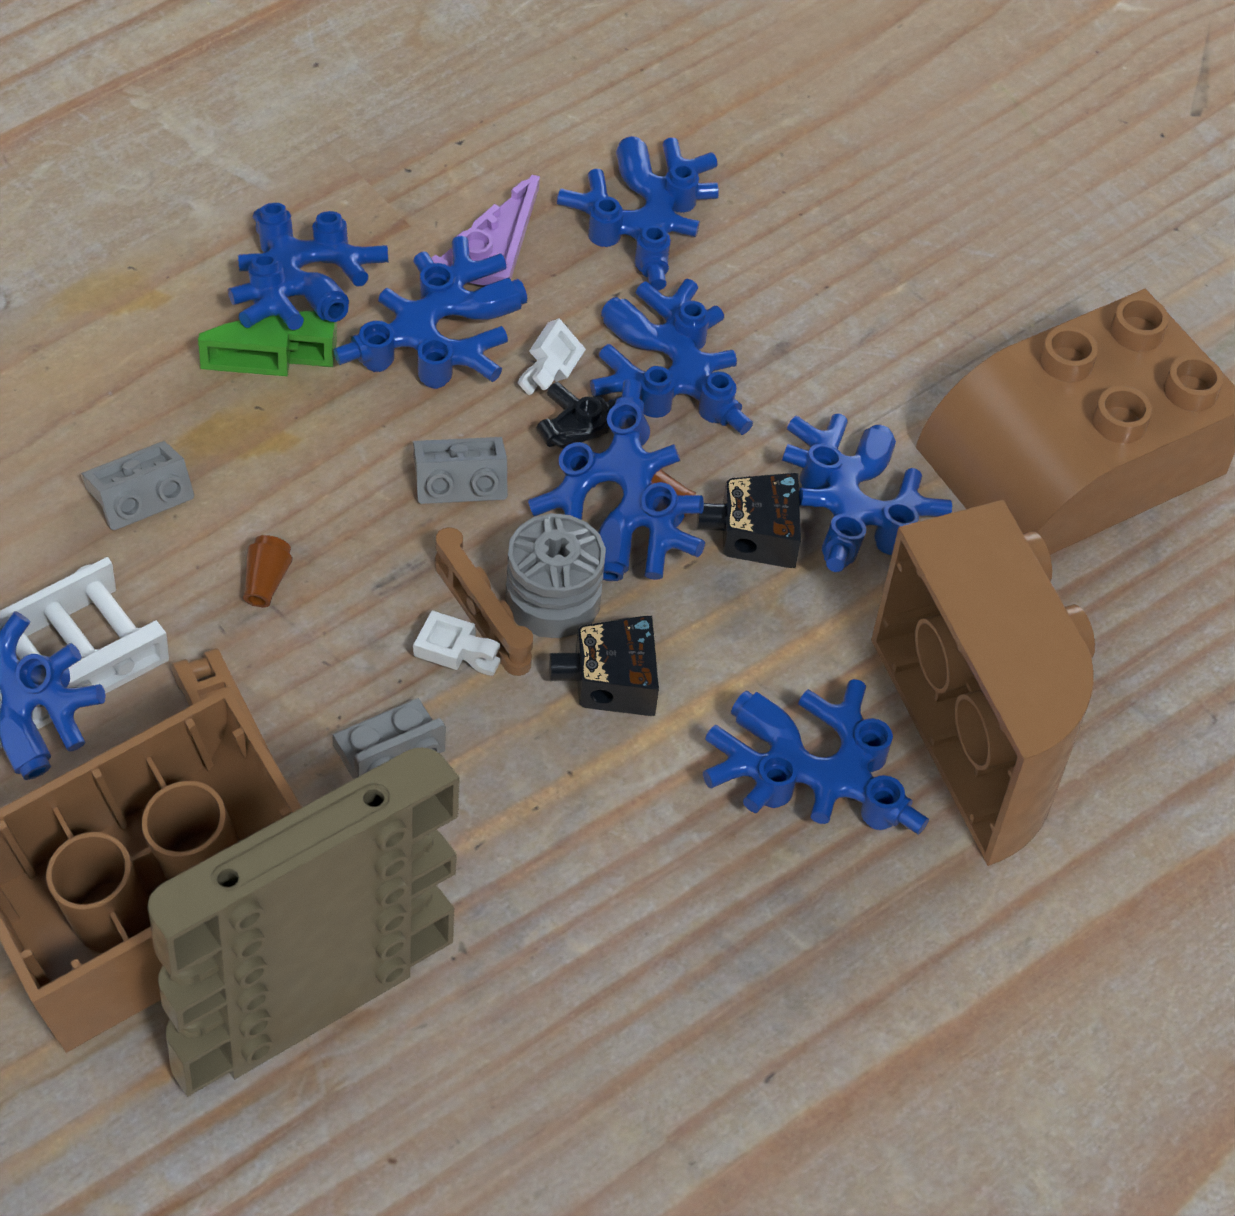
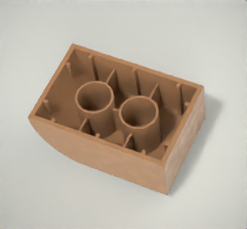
(1086, 422)
(987, 666)
(100, 842)

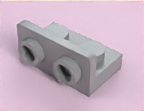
(460, 470)
(139, 484)
(387, 736)

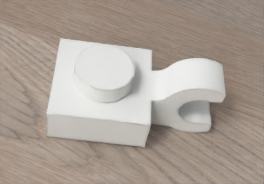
(556, 357)
(451, 640)

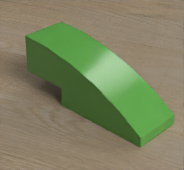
(268, 345)

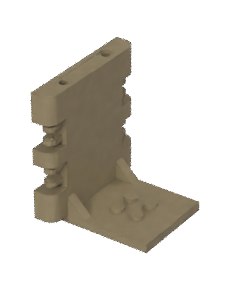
(305, 918)

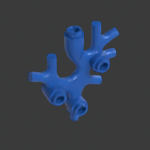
(657, 217)
(278, 272)
(440, 296)
(680, 340)
(833, 483)
(642, 502)
(32, 683)
(844, 774)

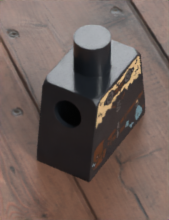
(758, 519)
(612, 666)

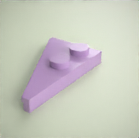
(500, 231)

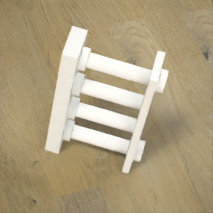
(110, 666)

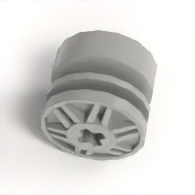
(555, 575)

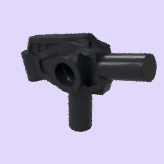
(579, 421)

